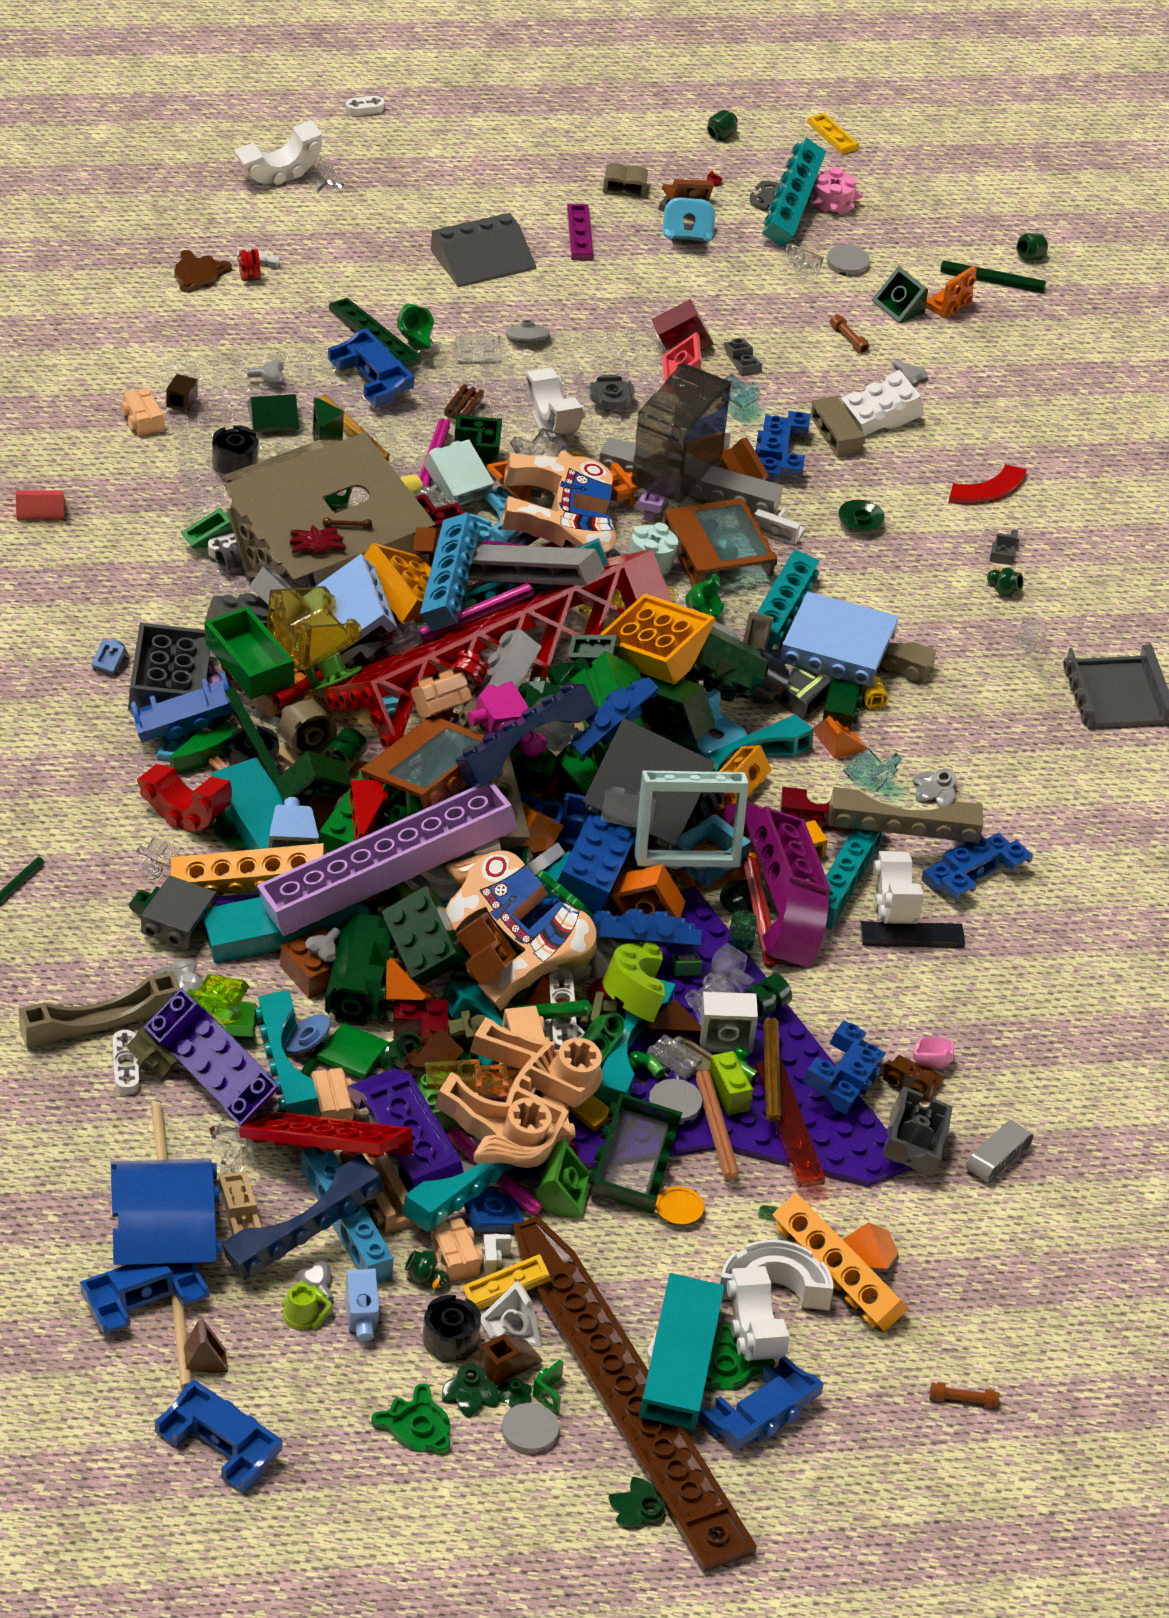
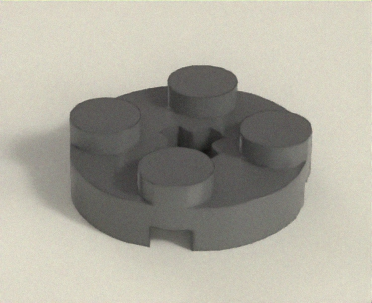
(620, 398)

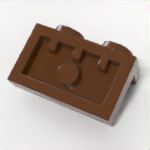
(912, 1075)

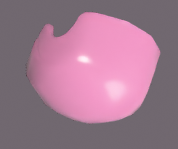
(934, 1052)

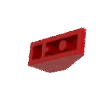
(366, 805)

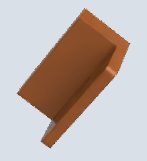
(689, 188)
(743, 460)

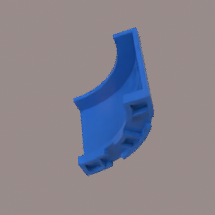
(164, 1211)

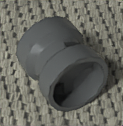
(228, 557)

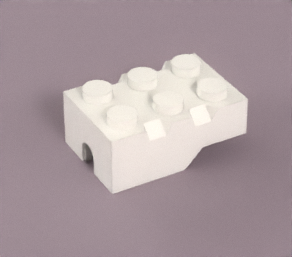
(884, 404)

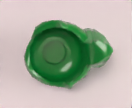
(416, 326)
(705, 598)

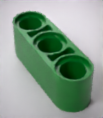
(599, 1034)

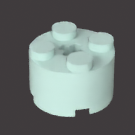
(660, 540)

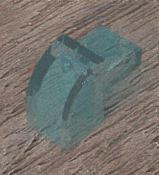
(742, 399)
(870, 772)

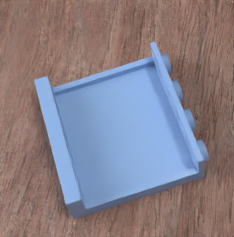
(360, 597)
(838, 638)

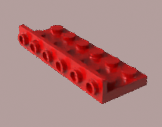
(329, 1134)

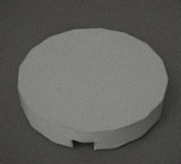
(848, 260)
(678, 1096)
(530, 1428)

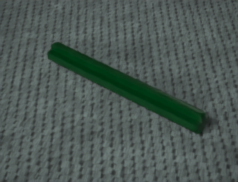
(996, 277)

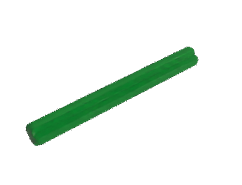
(558, 1010)

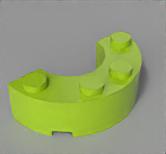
(630, 980)

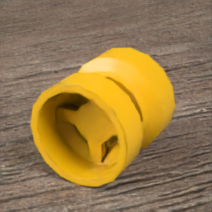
(875, 696)

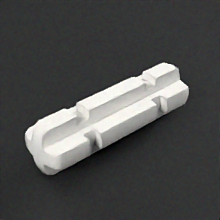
(271, 261)

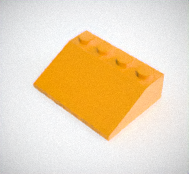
(402, 578)
(660, 637)

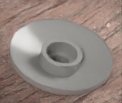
(527, 331)

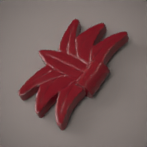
(316, 541)

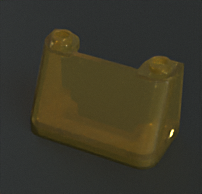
(306, 627)

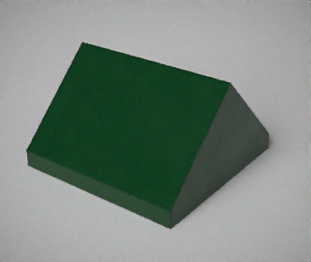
(902, 296)
(273, 413)
(327, 421)

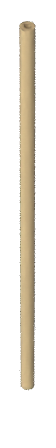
(177, 1307)

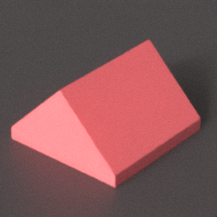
(685, 352)
(39, 505)

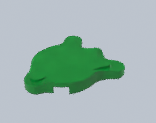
(561, 893)
(726, 1367)
(417, 1423)

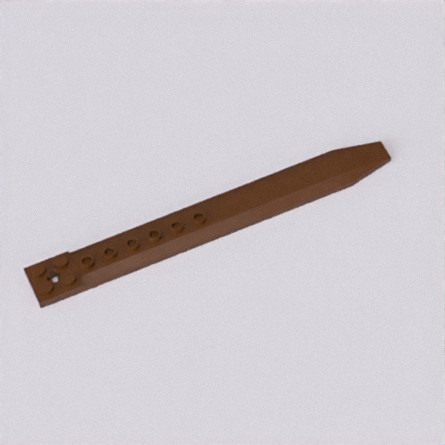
(620, 1380)

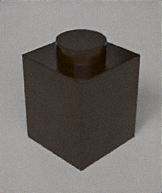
(182, 393)

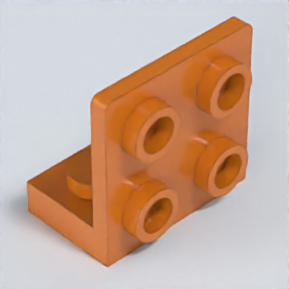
(954, 295)

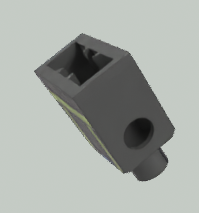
(804, 692)

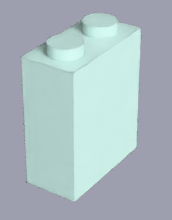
(459, 472)

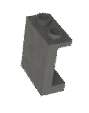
(176, 911)

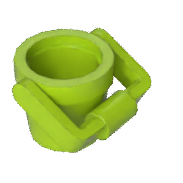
(302, 1309)

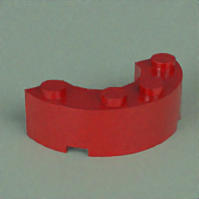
(179, 803)

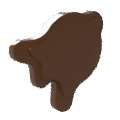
(198, 271)

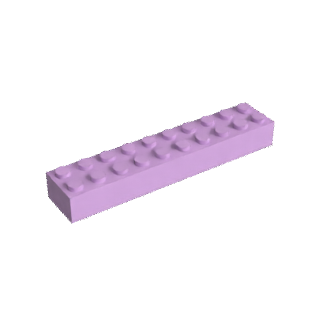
(387, 857)

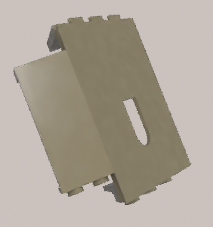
(289, 496)

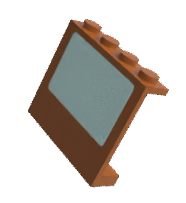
(718, 538)
(425, 761)

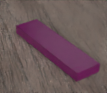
(579, 232)

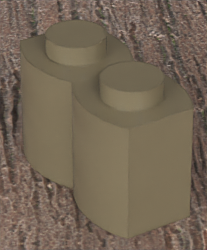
(625, 180)

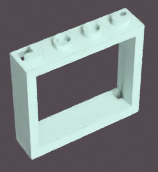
(690, 782)

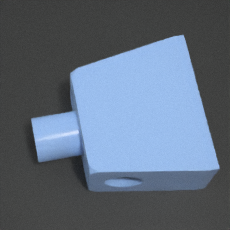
(292, 825)
(362, 1303)

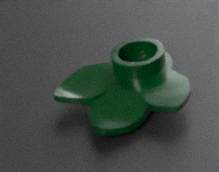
(470, 1393)
(633, 1504)

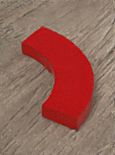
(994, 489)

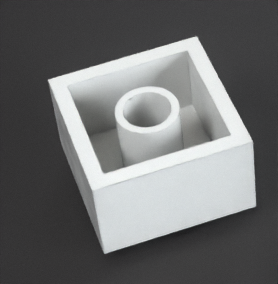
(728, 1021)

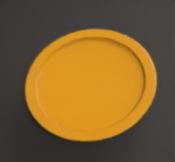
(680, 1205)

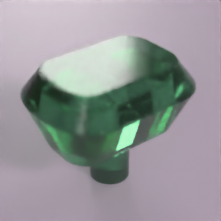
(765, 1212)

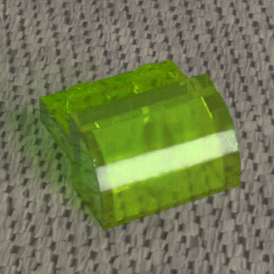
(221, 997)

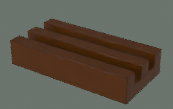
(463, 396)

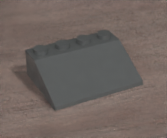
(482, 249)
(167, 663)

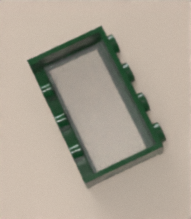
(634, 1152)

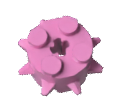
(835, 191)

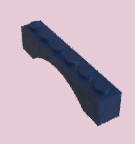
(485, 761)
(258, 1247)

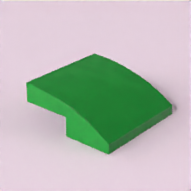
(352, 1050)

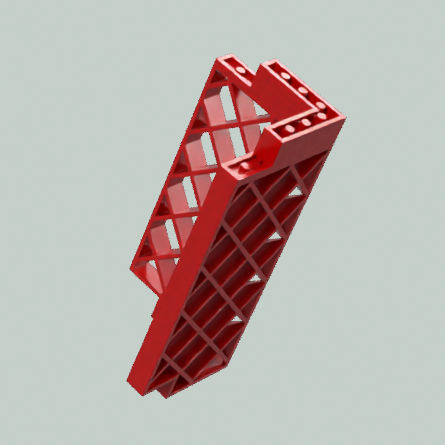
(547, 609)

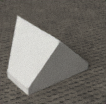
(513, 1316)

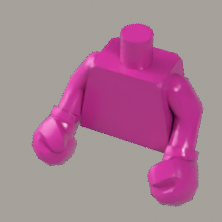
(501, 705)

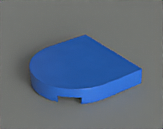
(492, 1211)

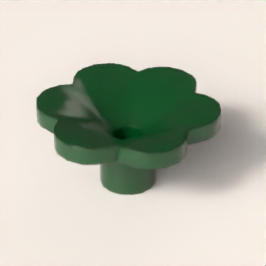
(514, 1392)

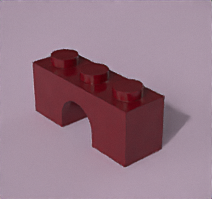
(796, 803)

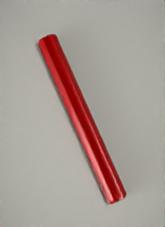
(758, 904)

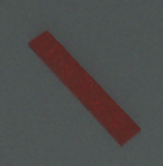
(794, 1133)

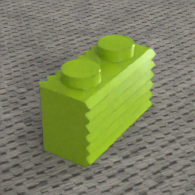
(730, 1083)

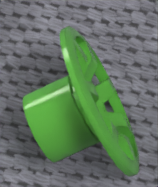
(332, 669)

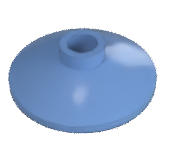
(308, 1034)

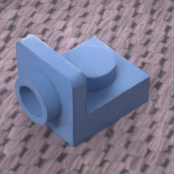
(109, 656)

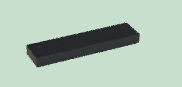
(912, 935)

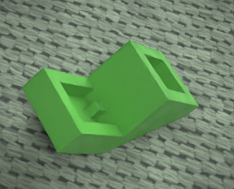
(245, 1024)

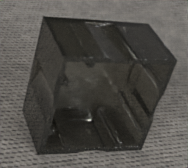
(680, 432)

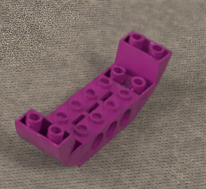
(793, 879)

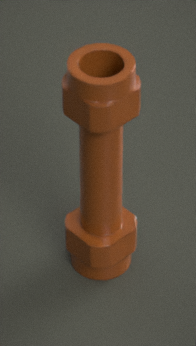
(859, 343)
(989, 1398)

